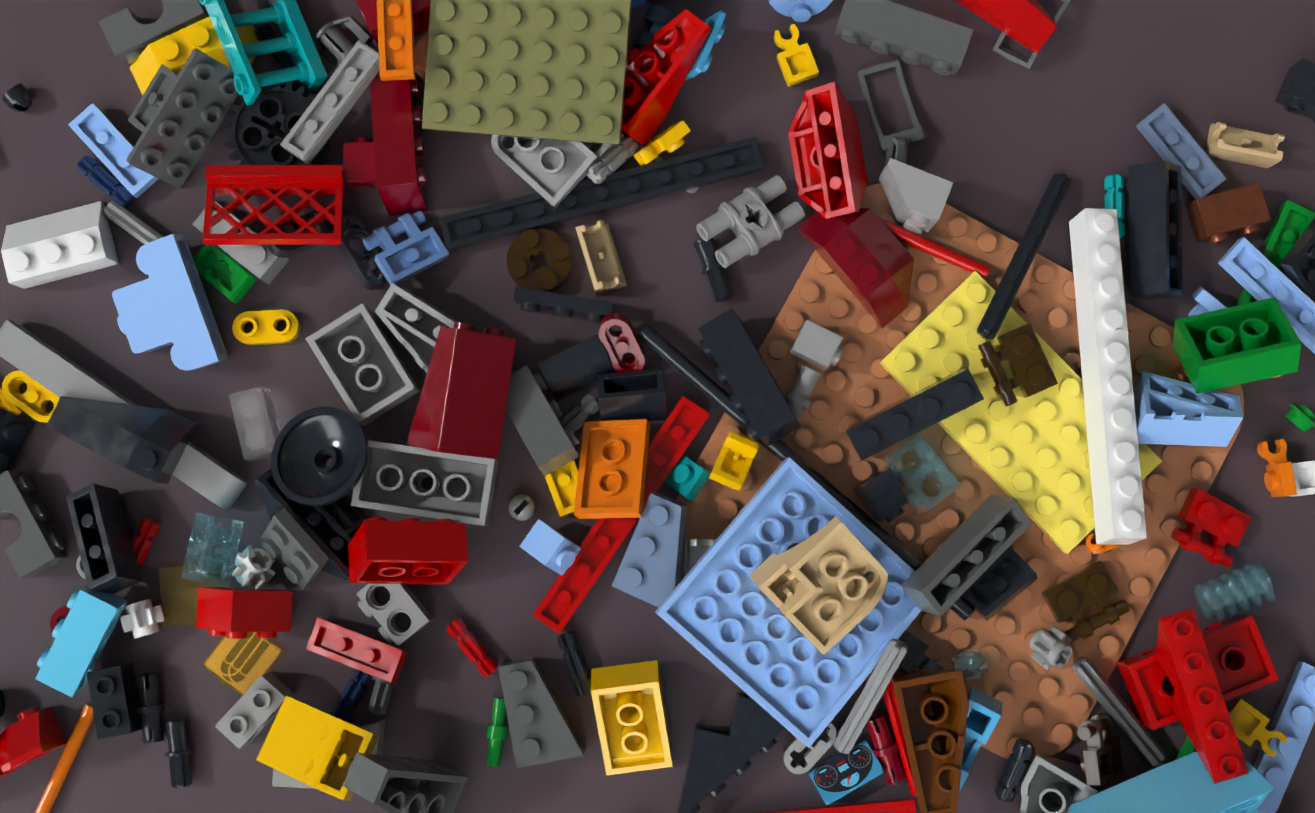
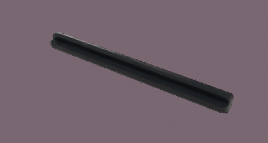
(1023, 256)

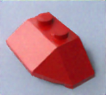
(828, 153)

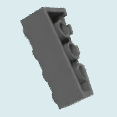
(405, 783)

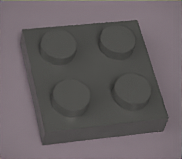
(293, 549)

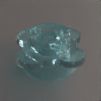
(971, 664)

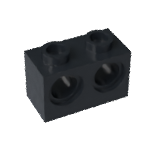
(114, 700)

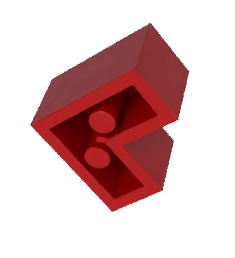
(239, 611)

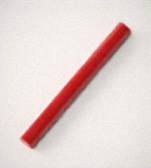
(937, 250)

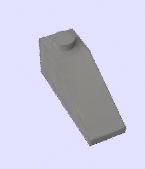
(255, 258)

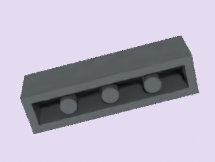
(906, 33)
(966, 554)

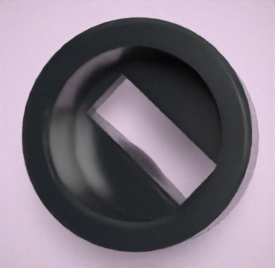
(18, 98)

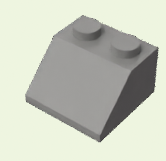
(914, 195)

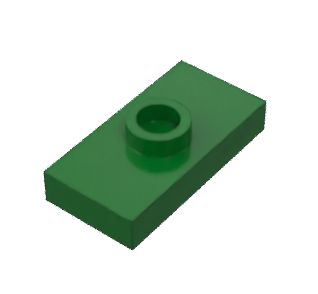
(223, 272)

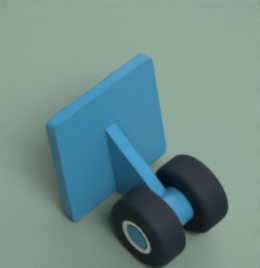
(659, 16)

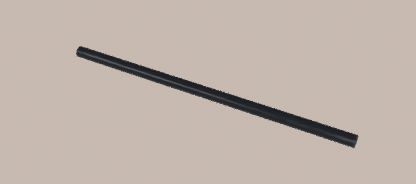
(780, 448)

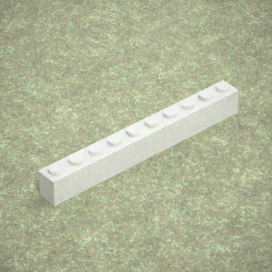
(1107, 378)

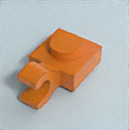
(1279, 474)

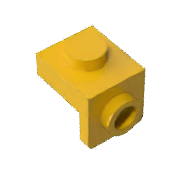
(734, 460)

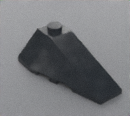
(130, 435)

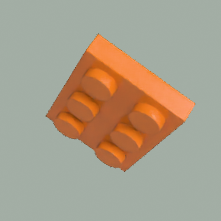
(612, 469)

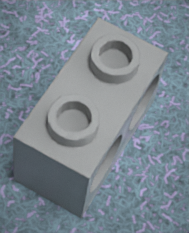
(401, 600)
(254, 710)

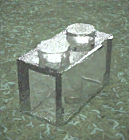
(255, 422)

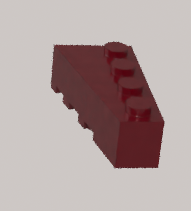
(398, 145)

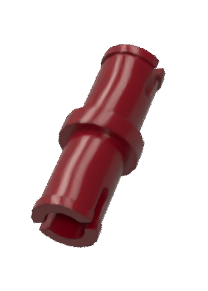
(886, 749)

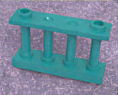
(294, 40)

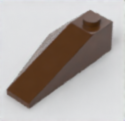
(934, 721)

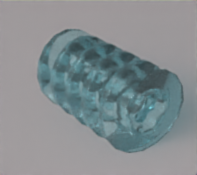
(1234, 590)

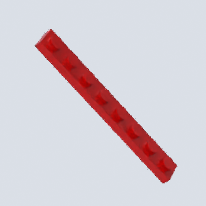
(610, 533)

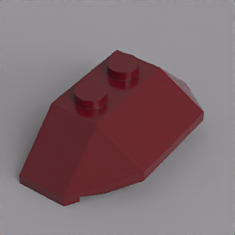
(865, 260)

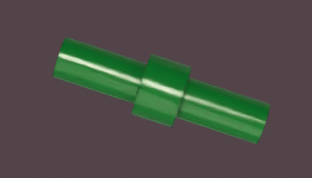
(497, 732)

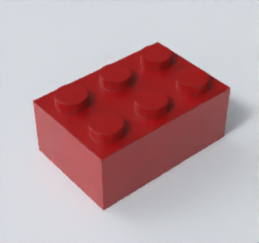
(407, 551)

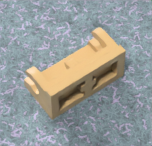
(1243, 146)
(601, 257)

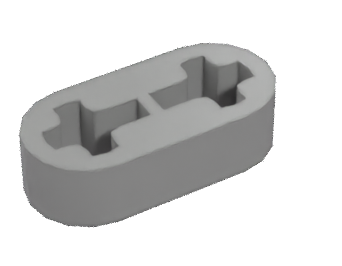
(814, 753)

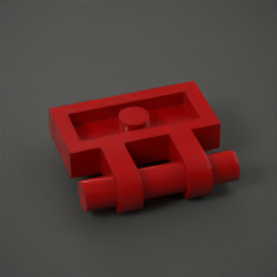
(1215, 518)

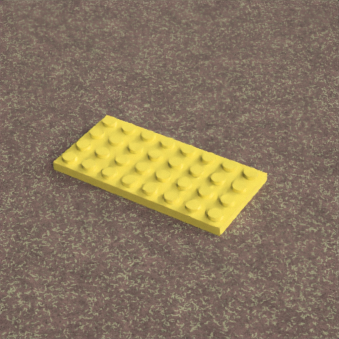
(1028, 448)

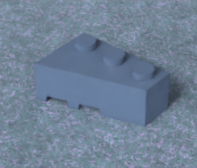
(655, 552)

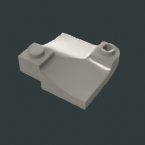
(548, 164)

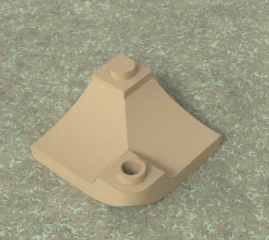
(823, 584)

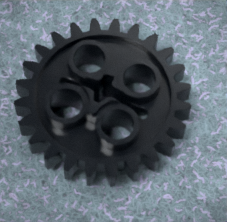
(291, 108)

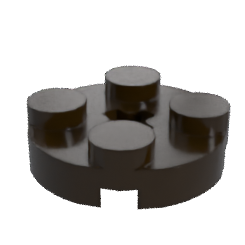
(530, 244)

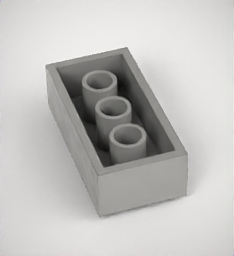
(394, 479)

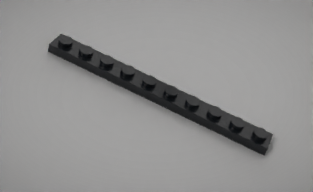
(615, 191)

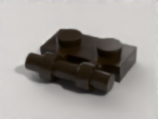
(1025, 360)
(1080, 592)
(1103, 752)

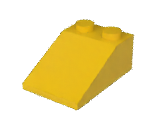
(631, 717)

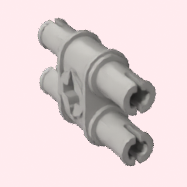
(752, 235)

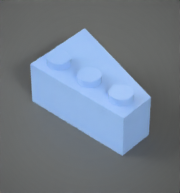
(1175, 415)

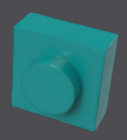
(687, 478)

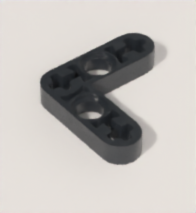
(352, 257)

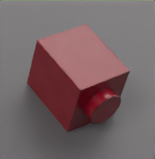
(359, 164)

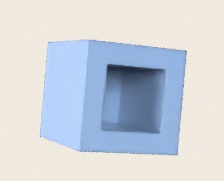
(550, 547)

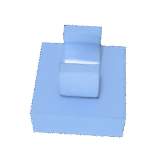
(1206, 302)

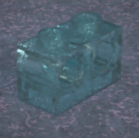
(927, 466)
(212, 550)

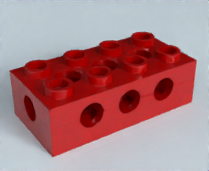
(1246, 671)

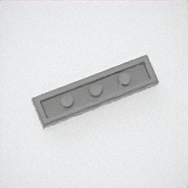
(332, 103)

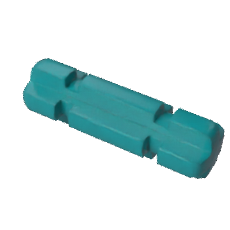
(1115, 198)

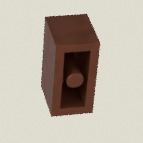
(1228, 212)

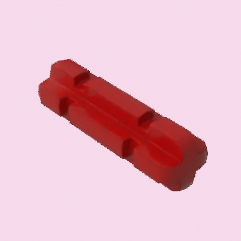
(142, 542)
(472, 647)

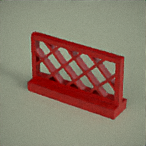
(275, 184)

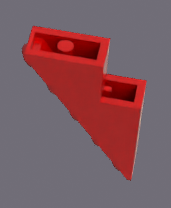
(1198, 695)

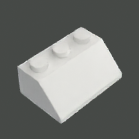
(58, 246)

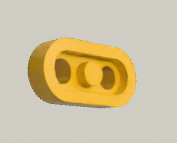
(265, 327)
(33, 400)

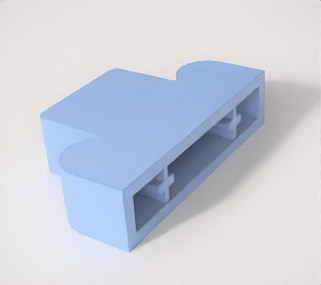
(170, 307)

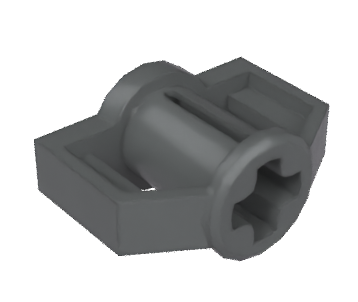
(338, 42)

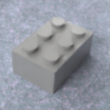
(362, 364)

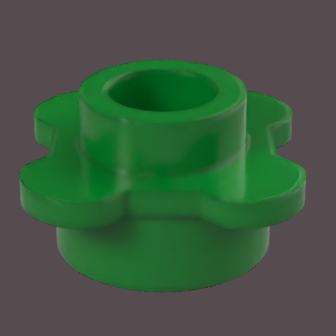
(1301, 417)

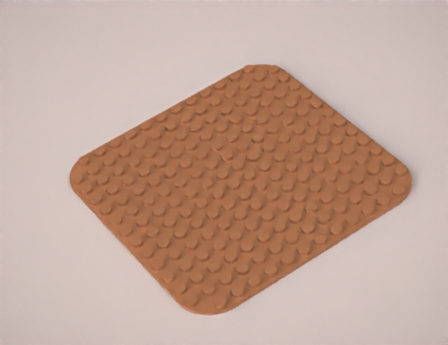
(1036, 701)

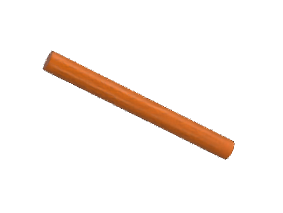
(66, 760)

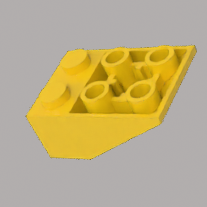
(314, 747)

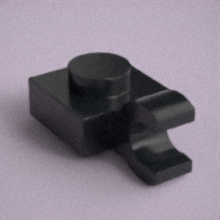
(915, 654)

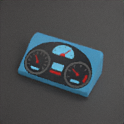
(846, 772)

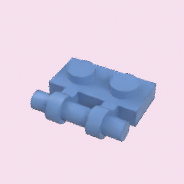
(410, 256)

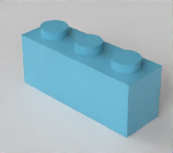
(79, 640)

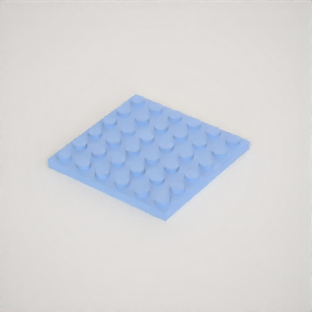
(749, 635)

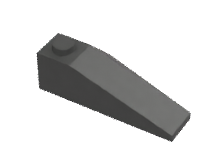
(1053, 786)

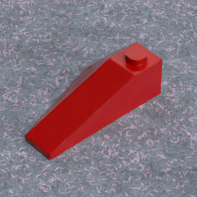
(658, 73)

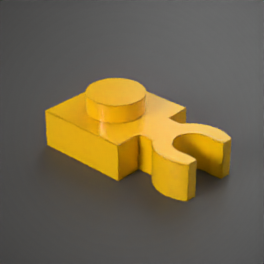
(796, 61)
(668, 140)
(1250, 726)

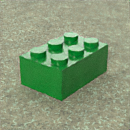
(1236, 345)

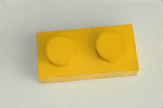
(563, 487)

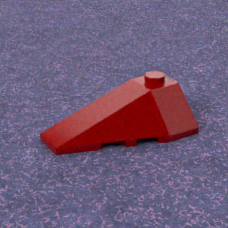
(1019, 19)
(29, 739)

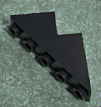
(721, 753)

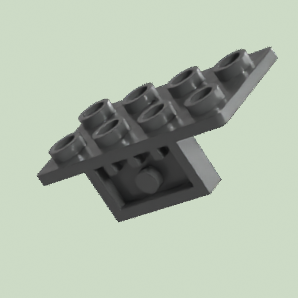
(180, 116)

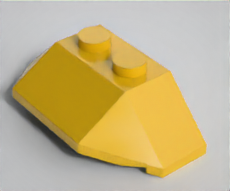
(178, 46)

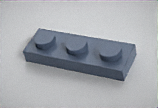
(1179, 147)

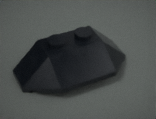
(327, 525)

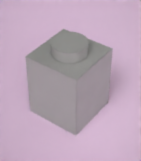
(817, 345)

